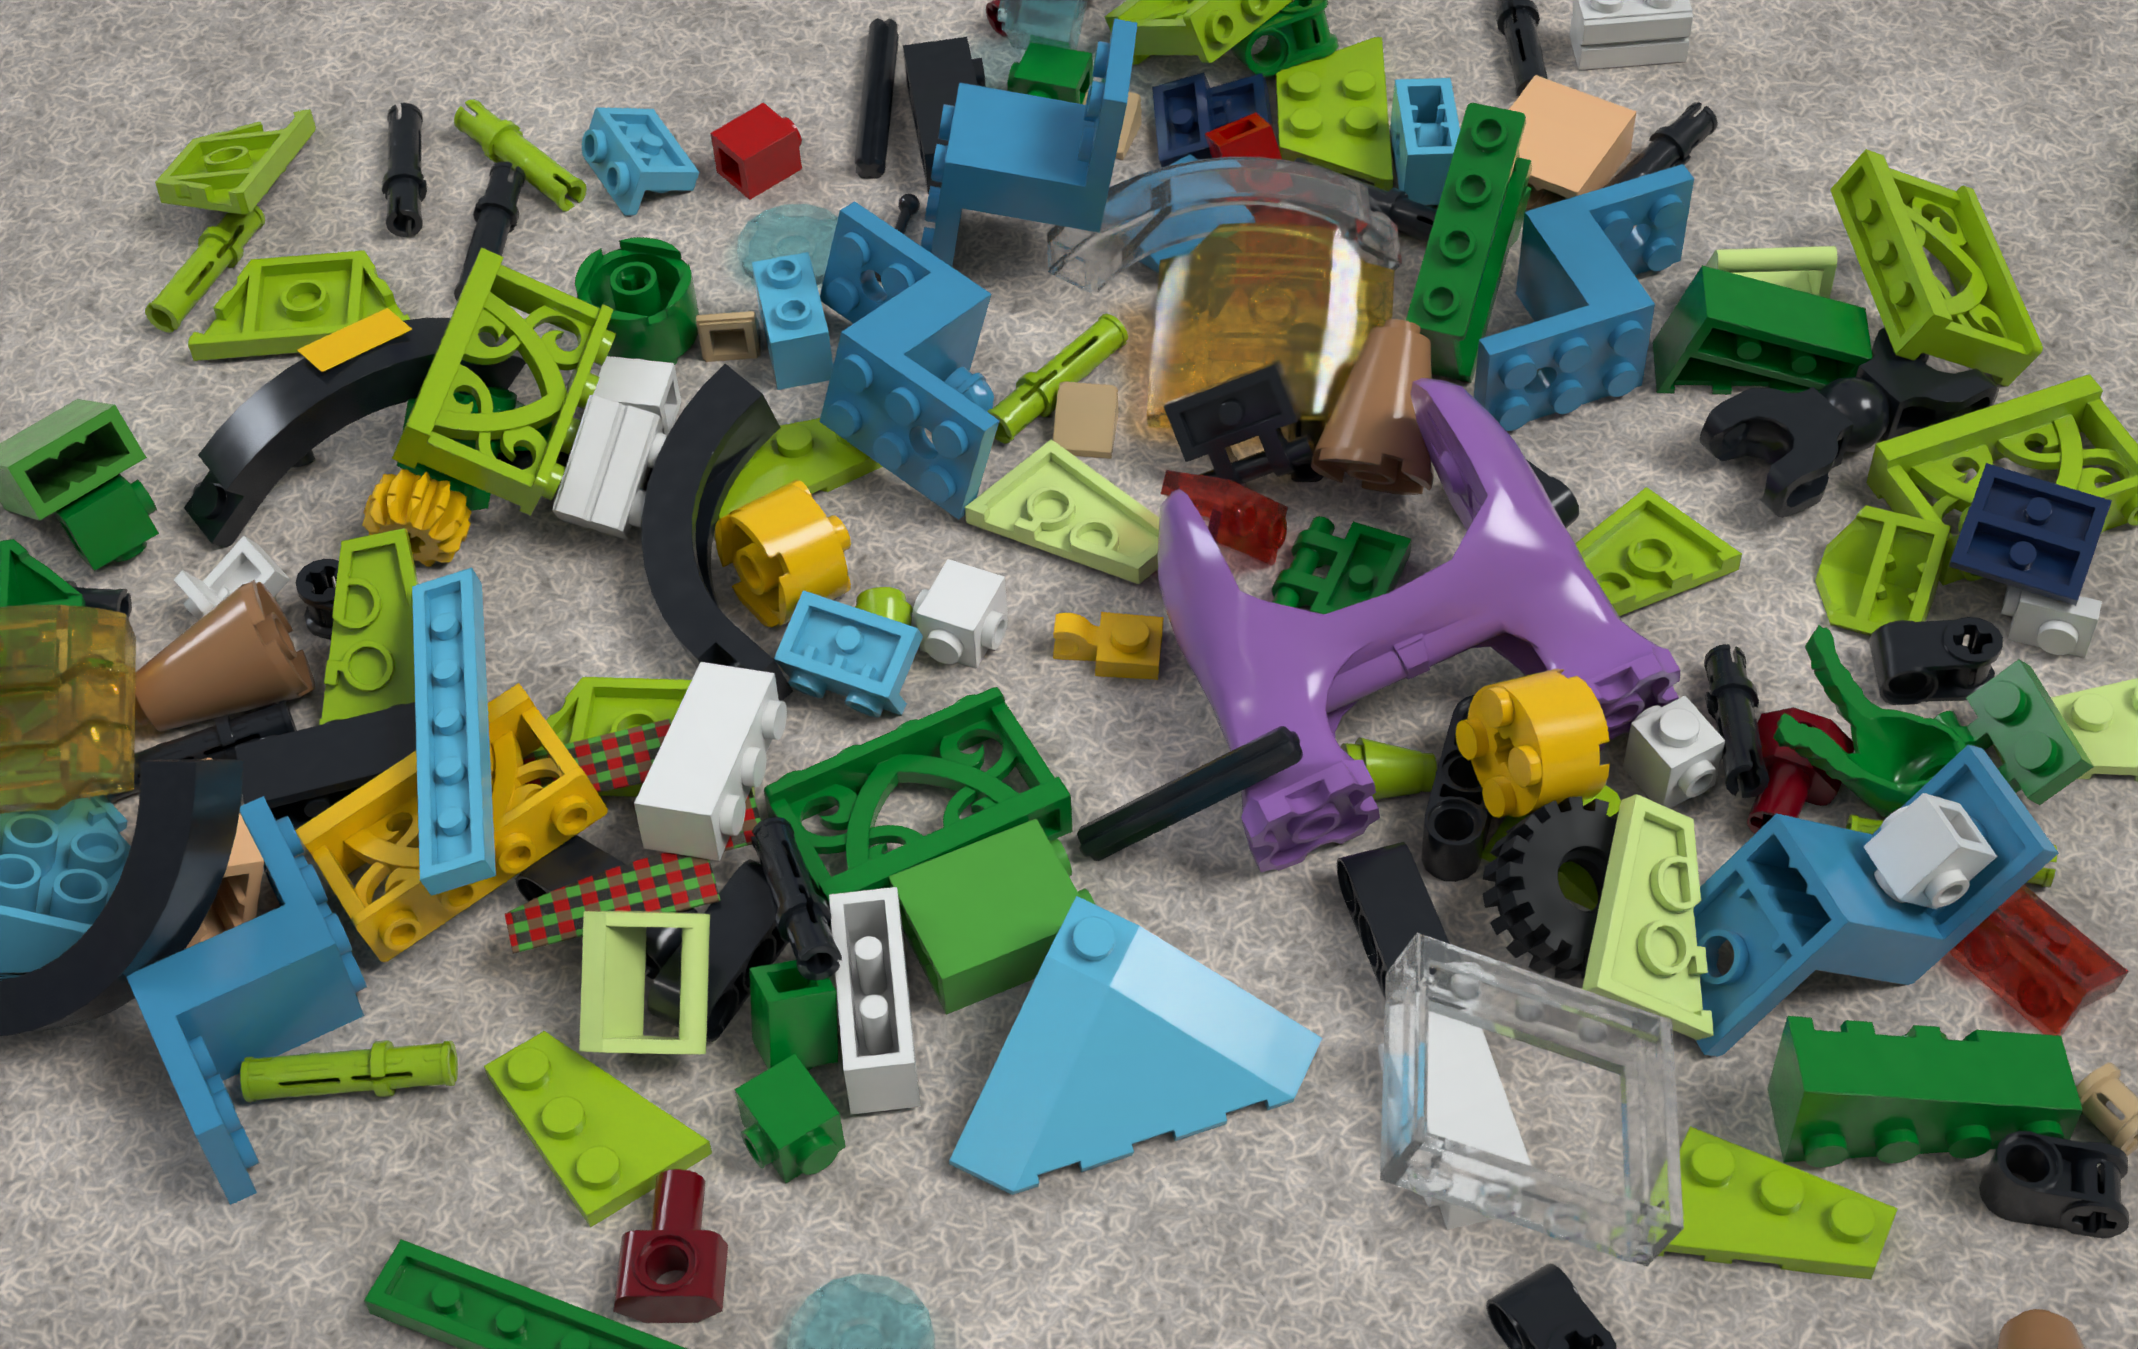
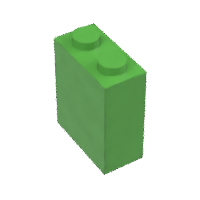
(64, 457)
(986, 912)

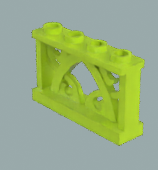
(1192, 26)
(1888, 223)
(438, 416)
(2046, 417)

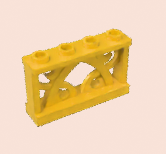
(381, 828)

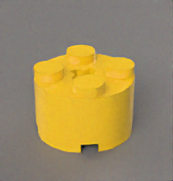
(781, 549)
(1535, 742)

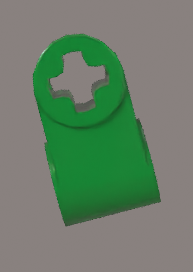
(1294, 37)

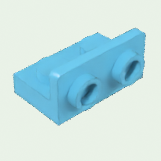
(635, 154)
(848, 654)

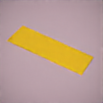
(354, 339)

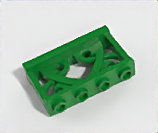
(1471, 238)
(921, 753)

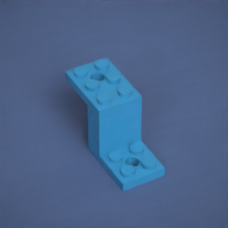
(1031, 152)
(1584, 298)
(898, 356)
(1810, 901)
(250, 996)

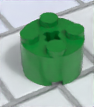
(649, 296)

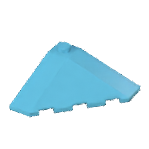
(56, 878)
(1122, 1049)

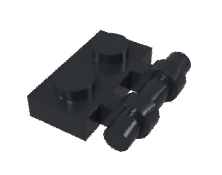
(1237, 411)

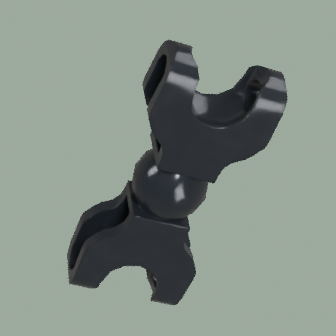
(1812, 429)

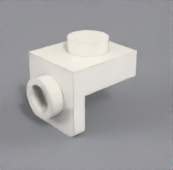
(240, 566)
(2051, 623)

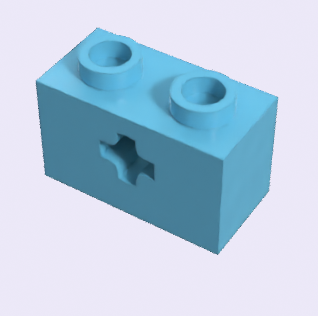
(1423, 136)
(793, 320)

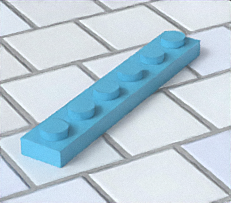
(452, 733)

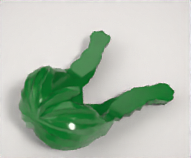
(1892, 747)

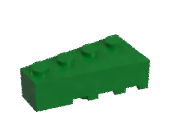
(1914, 1092)

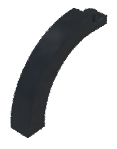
(306, 408)
(680, 511)
(157, 906)

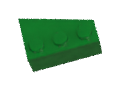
(1757, 334)

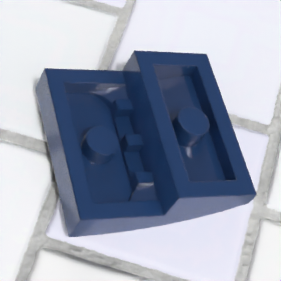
(1191, 108)
(2030, 534)

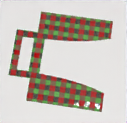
(650, 884)

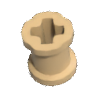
(2094, 1093)

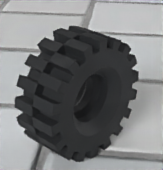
(1529, 888)

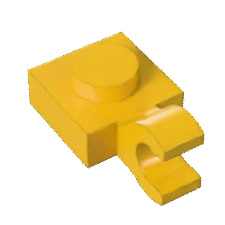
(1120, 646)

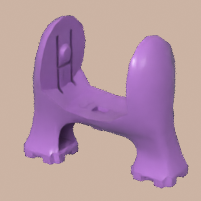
(1507, 588)

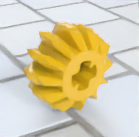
(423, 506)

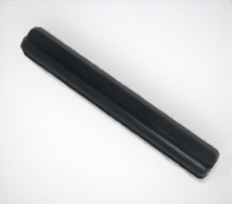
(876, 98)
(1190, 793)

